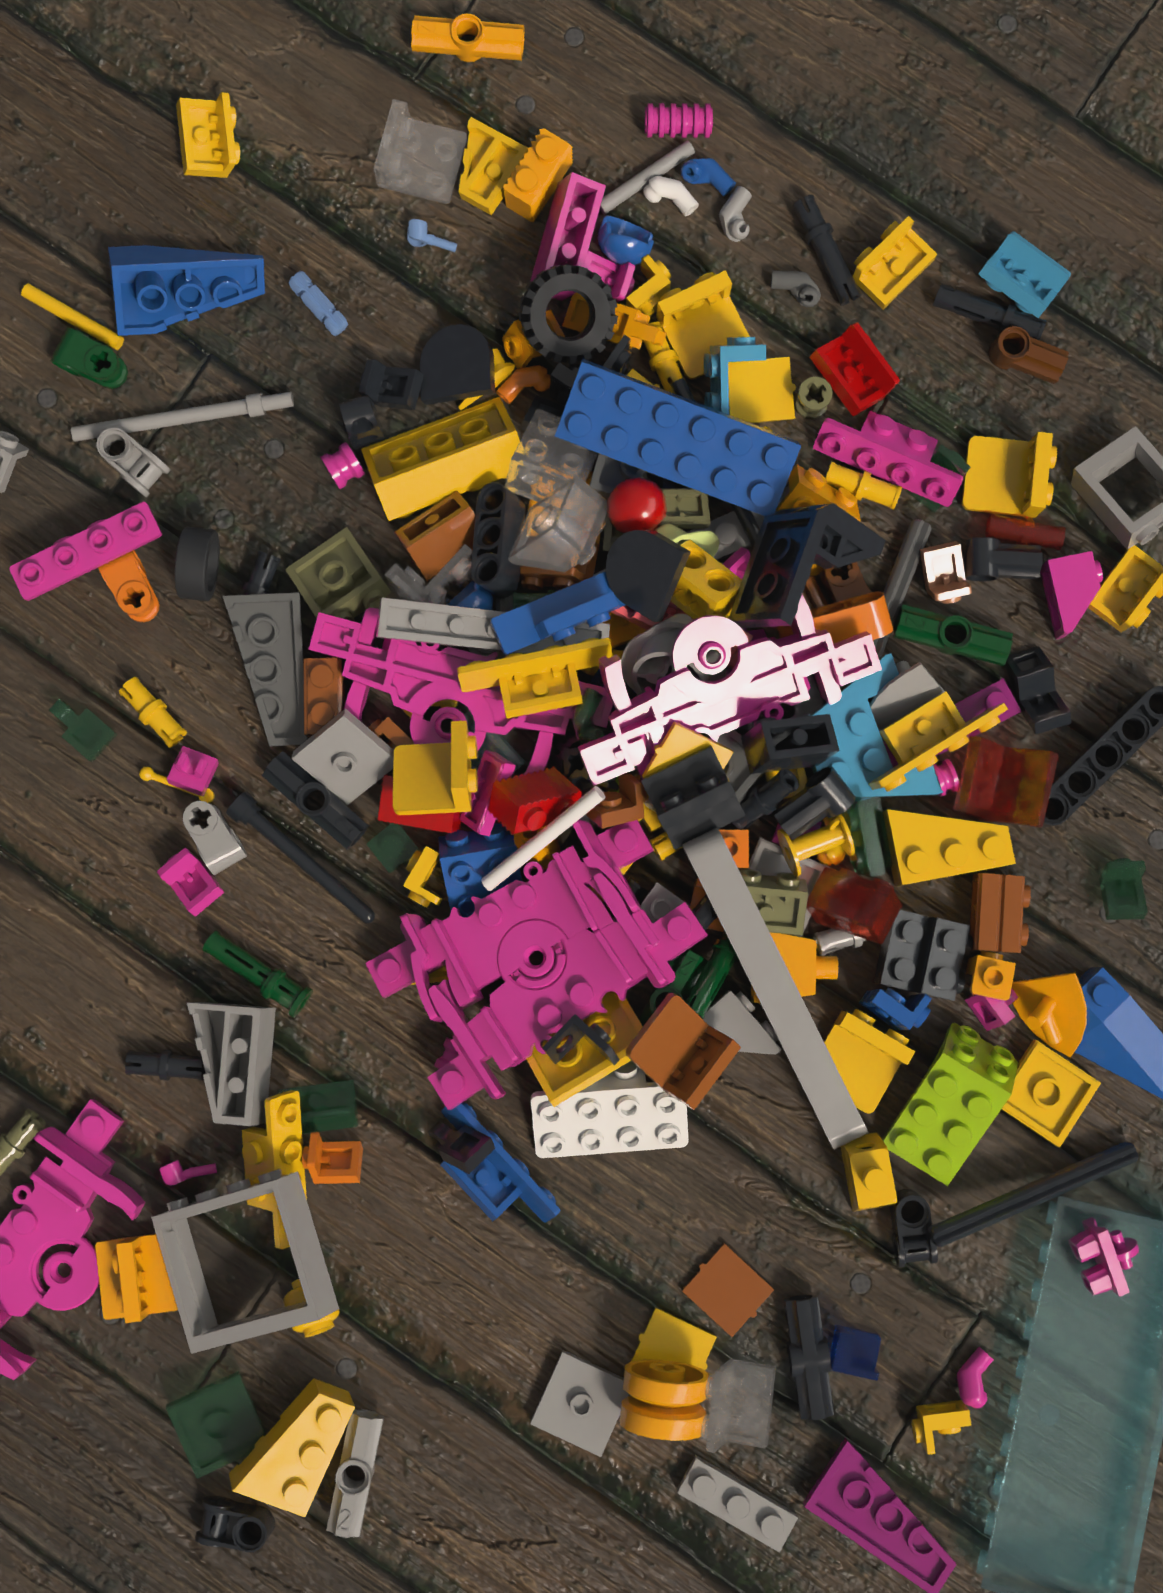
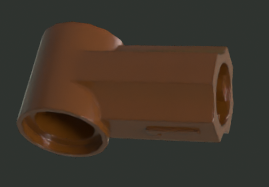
(1032, 355)

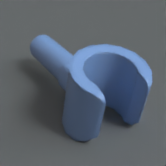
(418, 236)

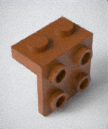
(681, 1051)

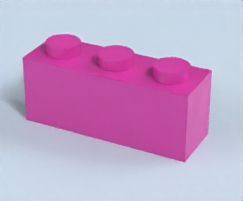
(569, 225)

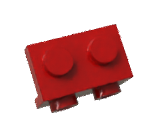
(855, 369)

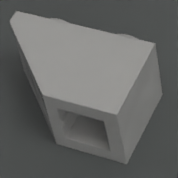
(733, 1018)

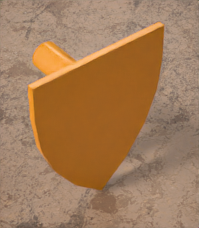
(1053, 1010)

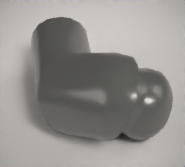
(799, 284)

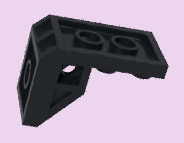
(784, 557)

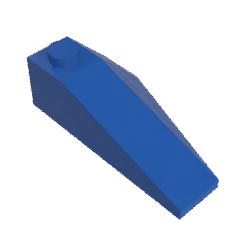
(175, 284)

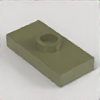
(686, 508)

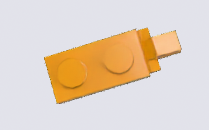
(629, 323)

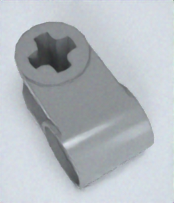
(135, 464)
(215, 843)

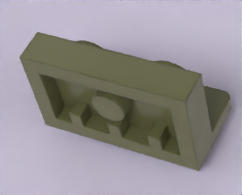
(779, 900)

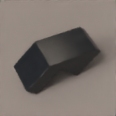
(1035, 690)

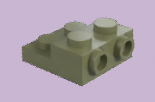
(338, 578)

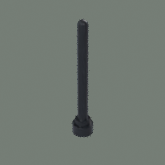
(246, 811)

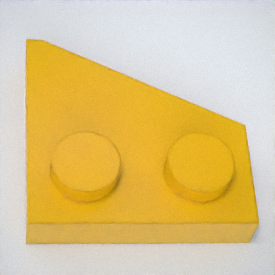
(487, 165)

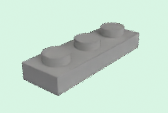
(737, 1503)

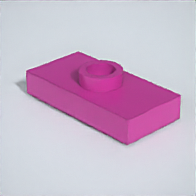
(491, 768)

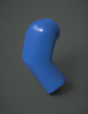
(707, 172)

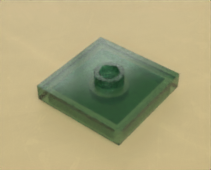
(216, 1424)

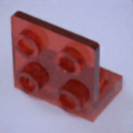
(1005, 783)

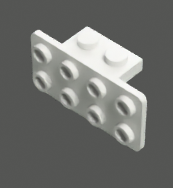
(610, 1117)

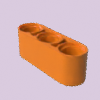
(851, 618)

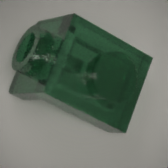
(1123, 889)

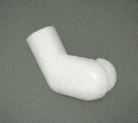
(672, 189)

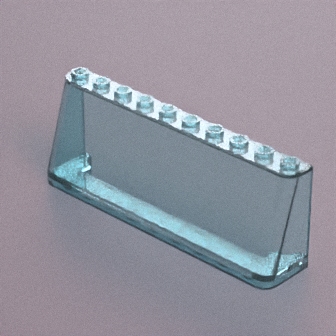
(1082, 1421)

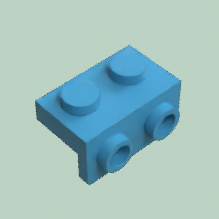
(1024, 274)

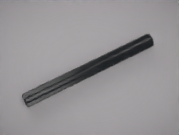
(1032, 1194)

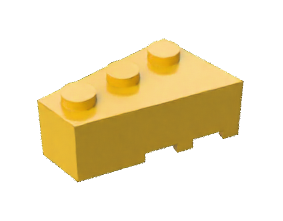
(943, 847)
(297, 1451)

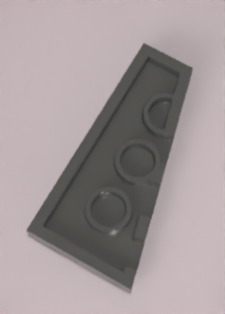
(272, 652)

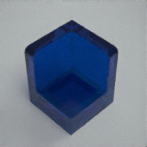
(855, 1352)

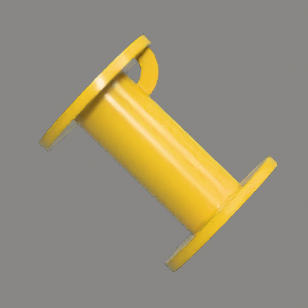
(815, 842)

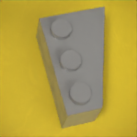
(236, 1059)

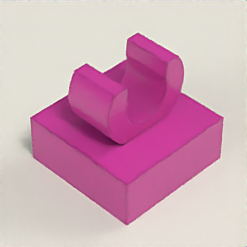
(192, 771)
(990, 1011)

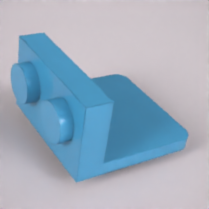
(717, 367)

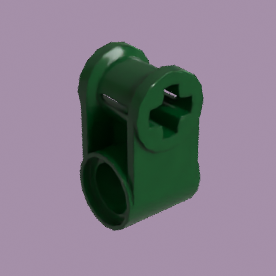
(86, 359)

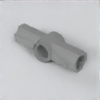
(351, 1495)

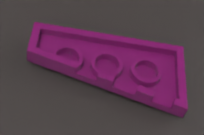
(871, 1514)

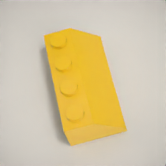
(442, 458)

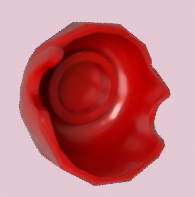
(636, 505)

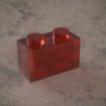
(854, 904)

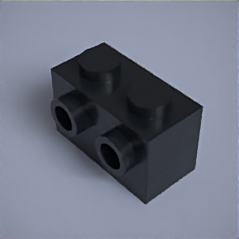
(789, 743)

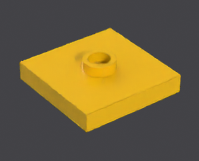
(1049, 1093)

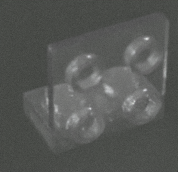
(418, 156)
(545, 461)
(411, 587)

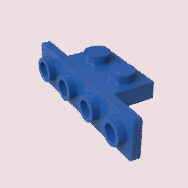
(556, 614)
(499, 1176)

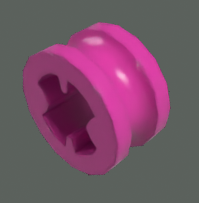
(946, 776)

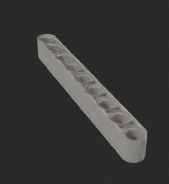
(775, 988)

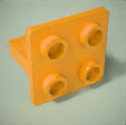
(133, 1278)

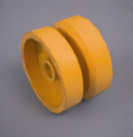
(663, 1399)

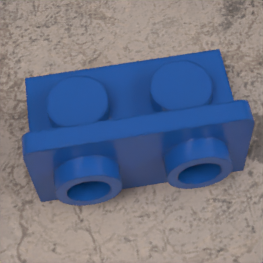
(895, 1009)

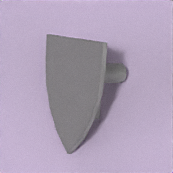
(904, 694)

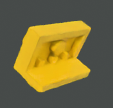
(207, 136)
(893, 263)
(1129, 590)

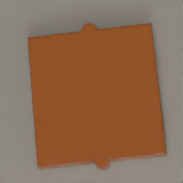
(727, 1290)

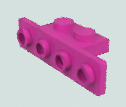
(891, 454)
(85, 551)

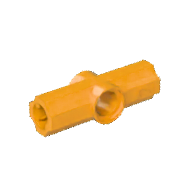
(445, 36)

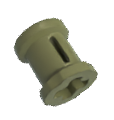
(814, 387)

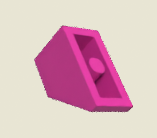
(1070, 588)

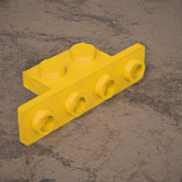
(536, 679)
(925, 733)
(273, 1149)

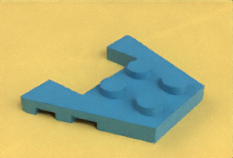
(860, 744)

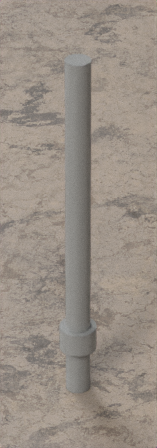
(254, 405)

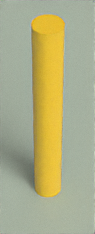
(72, 316)

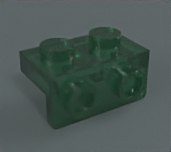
(869, 837)

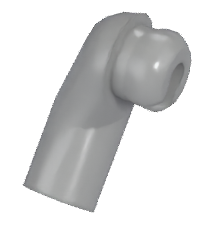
(731, 216)

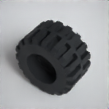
(600, 321)

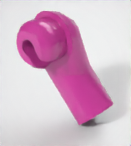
(970, 1379)

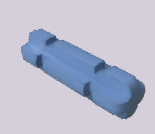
(318, 303)

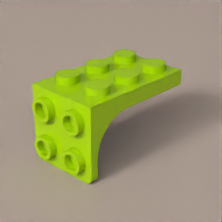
(953, 1104)

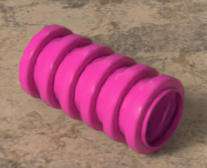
(678, 120)

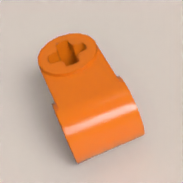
(127, 581)

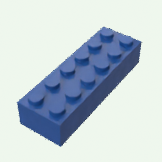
(677, 438)

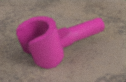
(174, 1174)

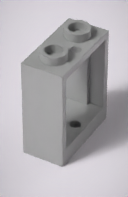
(1104, 463)

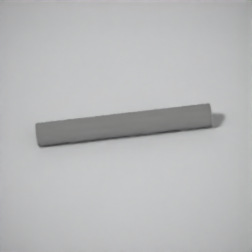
(640, 180)

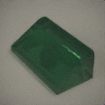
(327, 1106)

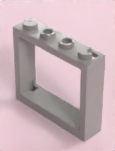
(188, 1279)

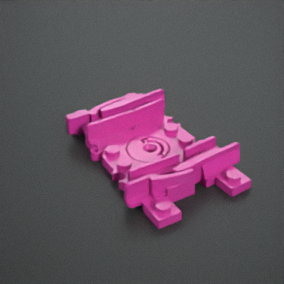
(546, 916)

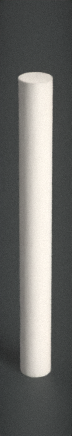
(543, 838)

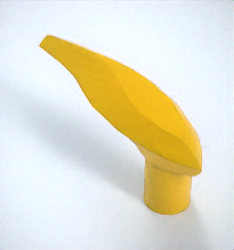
(502, 372)

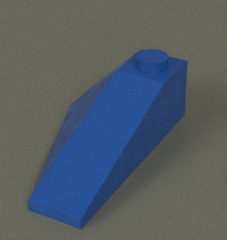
(1120, 1033)

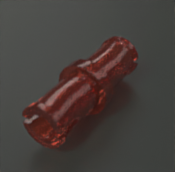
(1025, 531)

